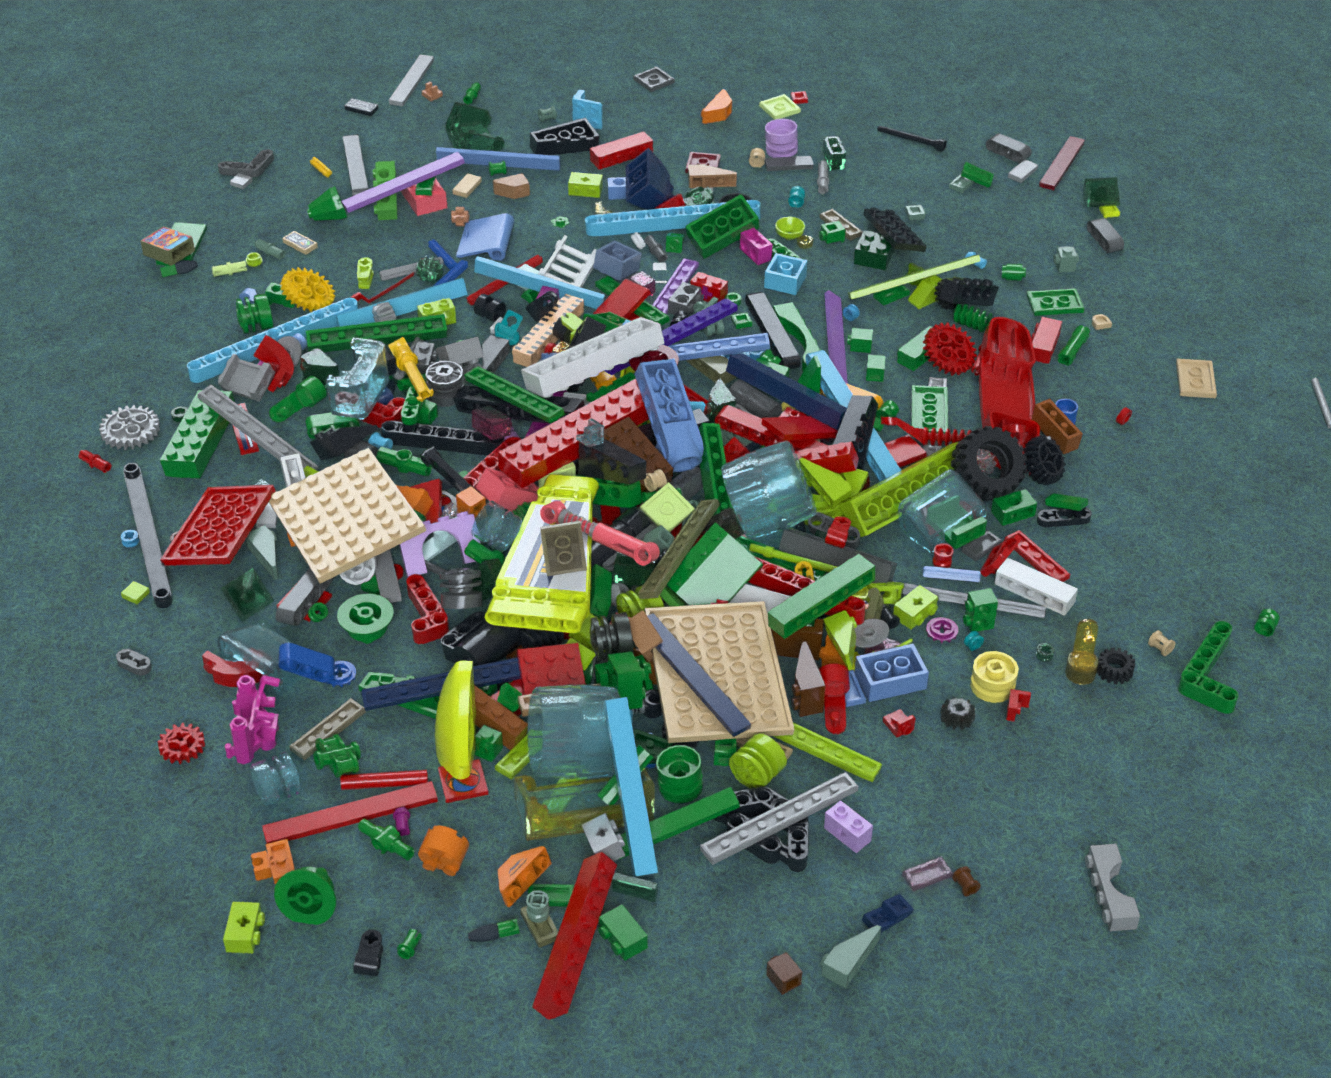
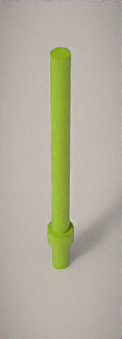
(769, 552)

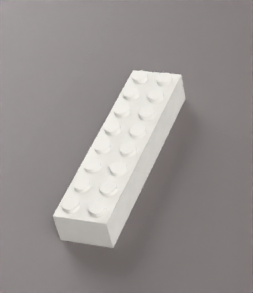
(592, 357)

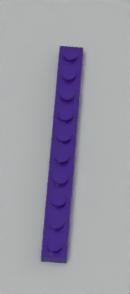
(690, 325)

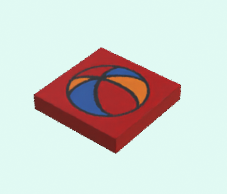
(466, 788)

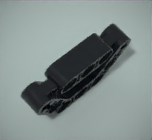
(770, 850)

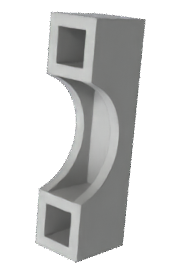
(1118, 909)

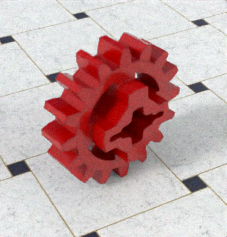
(181, 743)

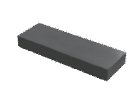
(789, 163)

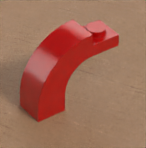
(279, 359)
(228, 672)

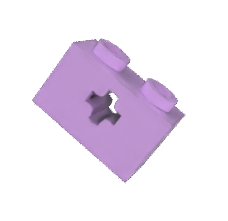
(848, 826)

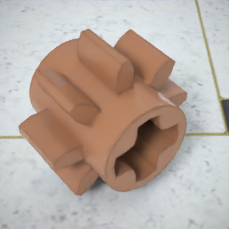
(460, 216)

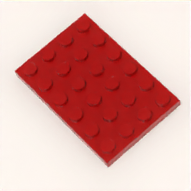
(218, 525)

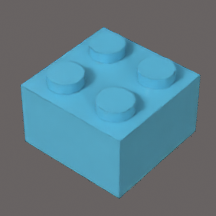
(785, 274)

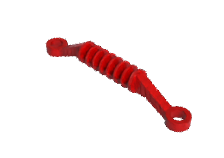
(924, 436)

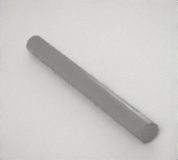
(1322, 401)

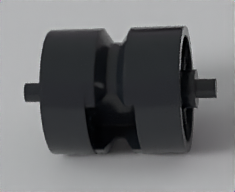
(488, 307)

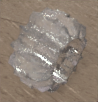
(987, 463)

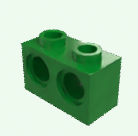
(980, 610)

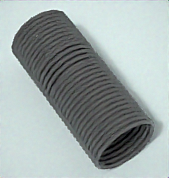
(754, 400)

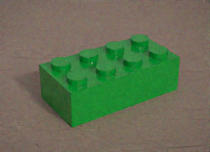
(721, 226)

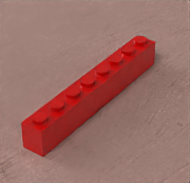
(574, 936)

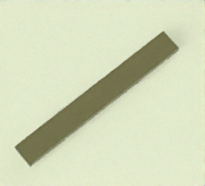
(678, 549)

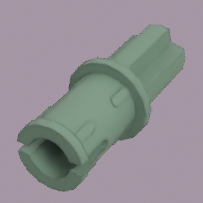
(270, 249)

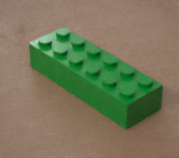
(194, 440)

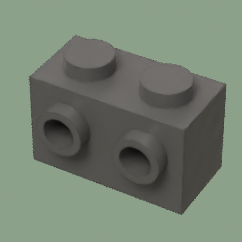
(426, 355)

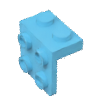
(587, 109)

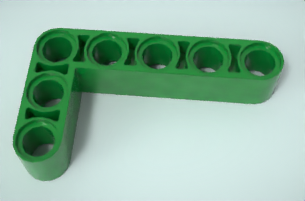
(1194, 678)

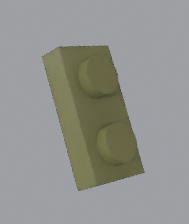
(542, 932)

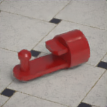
(836, 686)

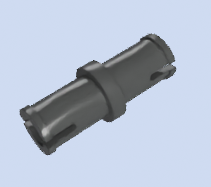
(655, 248)

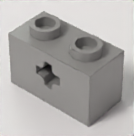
(603, 837)

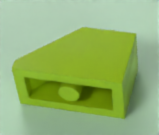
(925, 292)

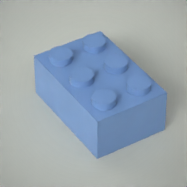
(891, 672)

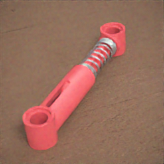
(603, 534)

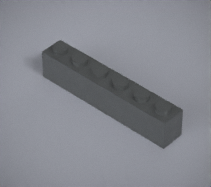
(814, 548)

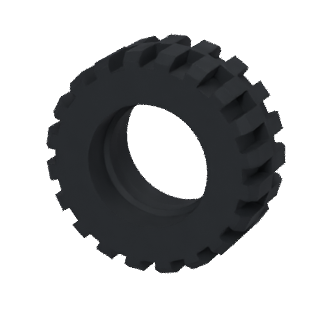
(1006, 451)

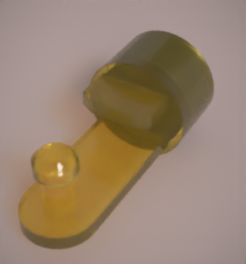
(1082, 661)

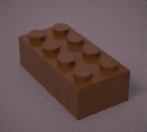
(630, 437)

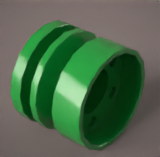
(254, 313)
(679, 774)

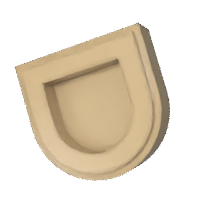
(1101, 322)

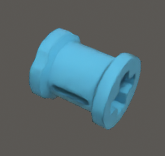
(379, 441)

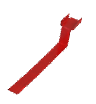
(358, 296)

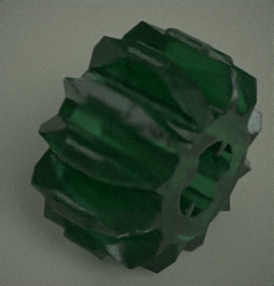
(429, 269)

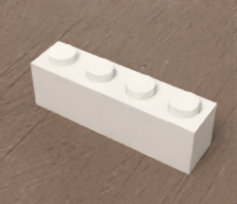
(1036, 586)

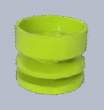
(632, 604)
(758, 761)

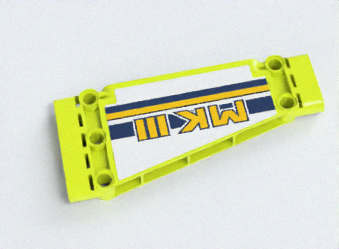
(523, 590)

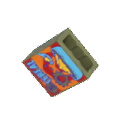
(167, 245)

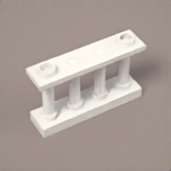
(584, 269)

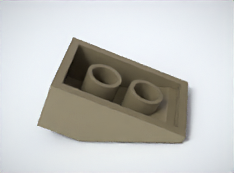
(563, 548)

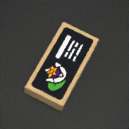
(300, 242)

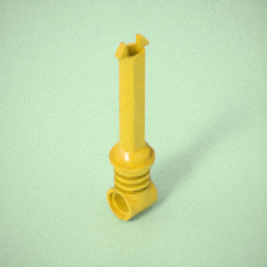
(407, 362)

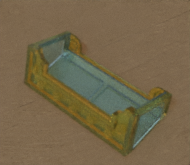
(564, 807)

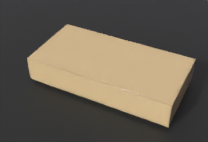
(467, 185)

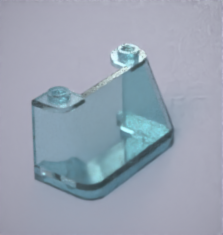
(937, 508)
(259, 649)

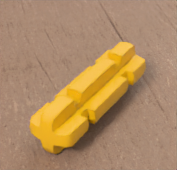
(320, 167)

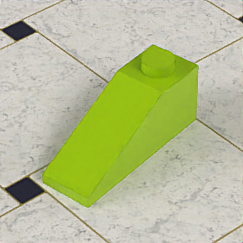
(827, 483)
(842, 634)

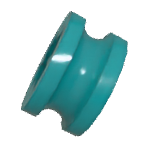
(973, 640)

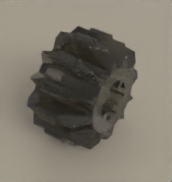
(957, 713)

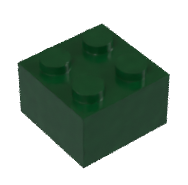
(873, 251)

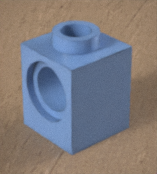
(617, 188)

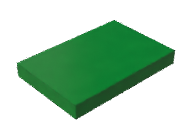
(1055, 302)

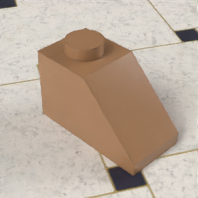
(512, 186)

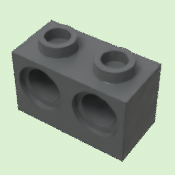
(684, 298)

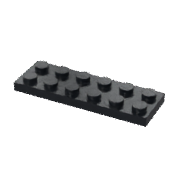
(894, 230)

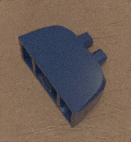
(647, 181)

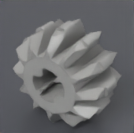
(383, 312)

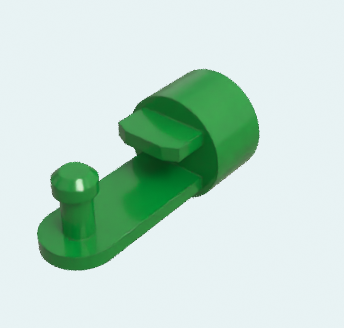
(307, 393)

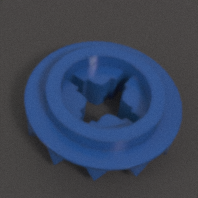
(348, 673)

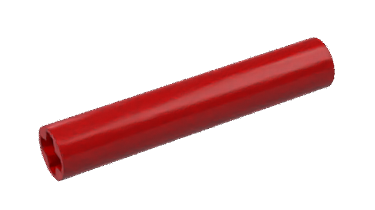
(383, 779)

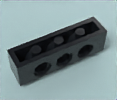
(969, 291)

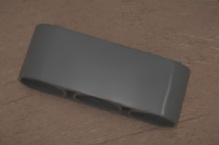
(1008, 147)
(1106, 235)
(826, 522)

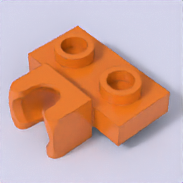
(274, 861)

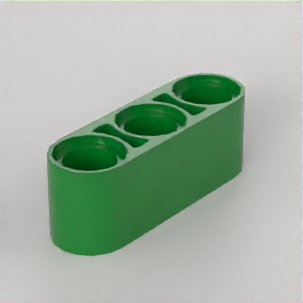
(324, 421)

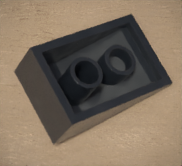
(335, 442)

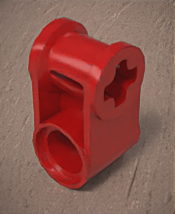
(838, 532)

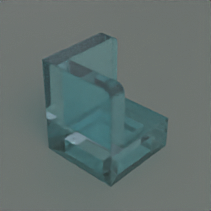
(592, 435)

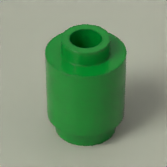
(1013, 272)

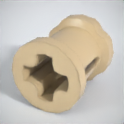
(1156, 638)

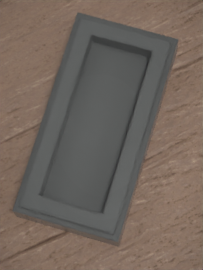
(981, 546)

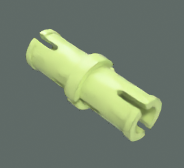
(229, 268)

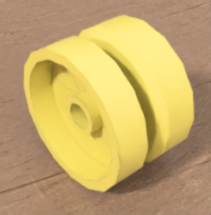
(994, 676)

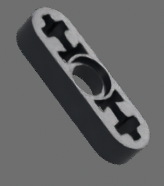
(1052, 518)

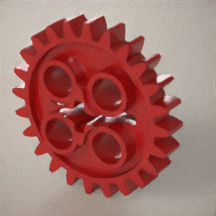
(949, 349)

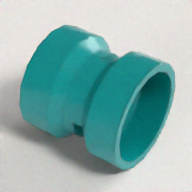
(796, 197)

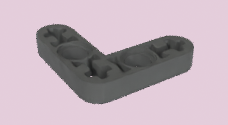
(252, 169)

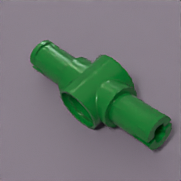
(386, 839)

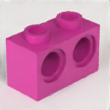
(756, 246)

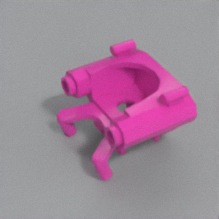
(253, 725)

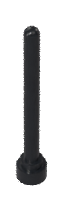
(940, 144)

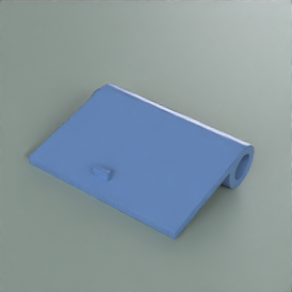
(486, 235)

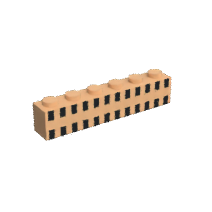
(533, 344)

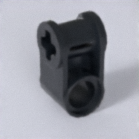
(541, 306)
(369, 953)

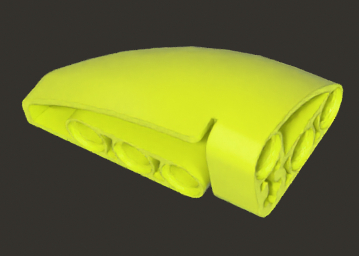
(456, 721)

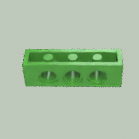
(386, 207)

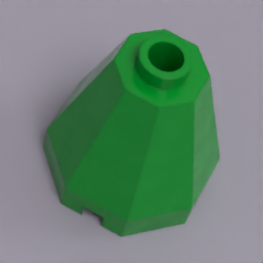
(327, 206)

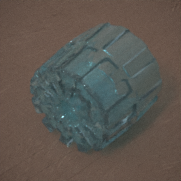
(768, 490)
(570, 732)

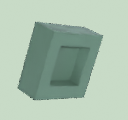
(915, 212)

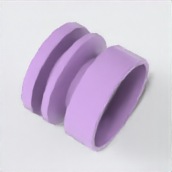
(781, 138)

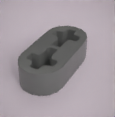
(132, 663)

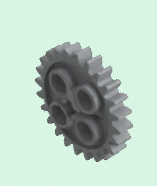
(129, 427)

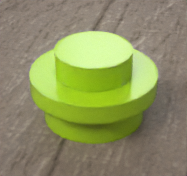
(254, 259)

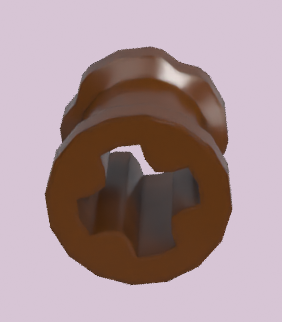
(966, 881)

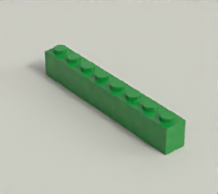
(386, 331)

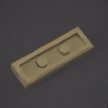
(851, 231)

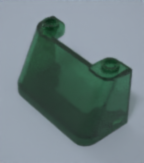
(468, 129)

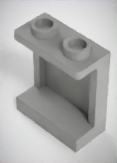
(246, 378)

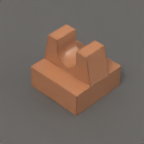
(431, 92)

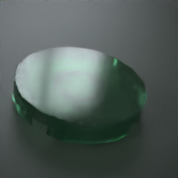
(699, 196)

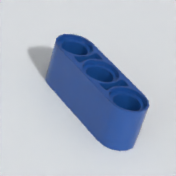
(306, 662)

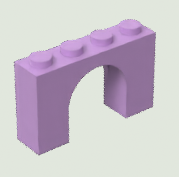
(459, 527)

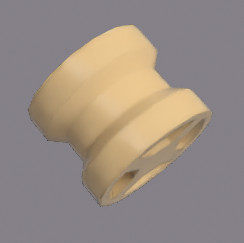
(759, 161)
(655, 480)

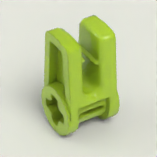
(364, 273)
(892, 591)

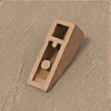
(710, 176)

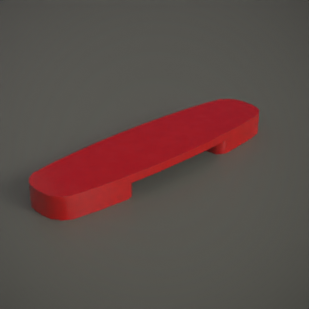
(1007, 379)

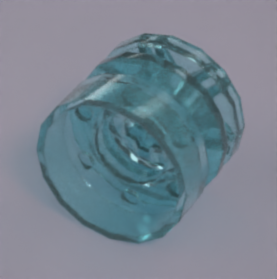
(496, 526)
(279, 777)

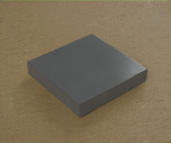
(654, 79)

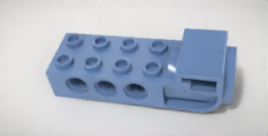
(670, 414)

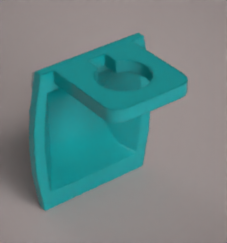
(506, 332)

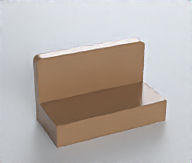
(644, 634)

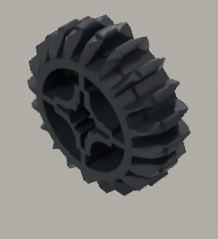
(1044, 460)

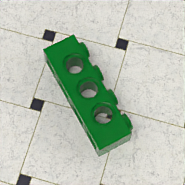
(617, 494)

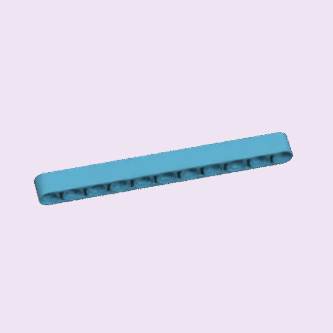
(651, 219)
(215, 362)
(836, 389)

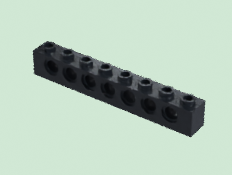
(474, 397)

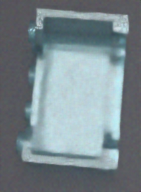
(357, 391)

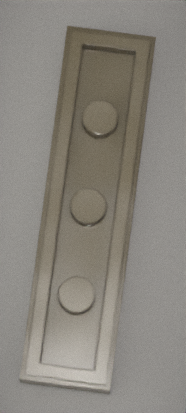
(331, 725)

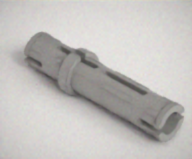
(823, 180)

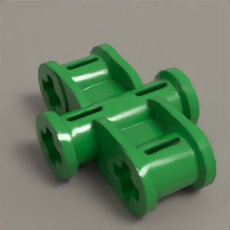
(339, 757)

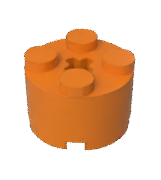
(443, 850)

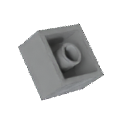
(461, 352)

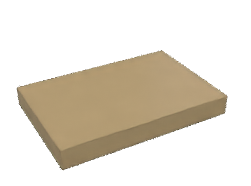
(1196, 378)

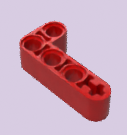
(383, 413)
(433, 618)

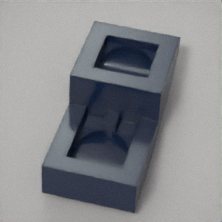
(889, 914)

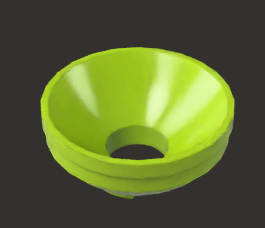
(792, 225)

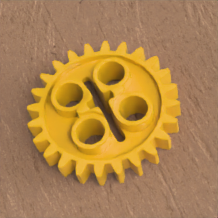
(307, 289)

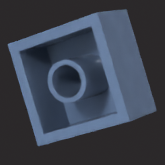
(617, 260)

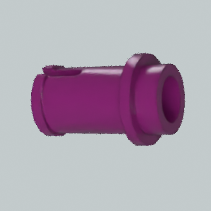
(401, 819)

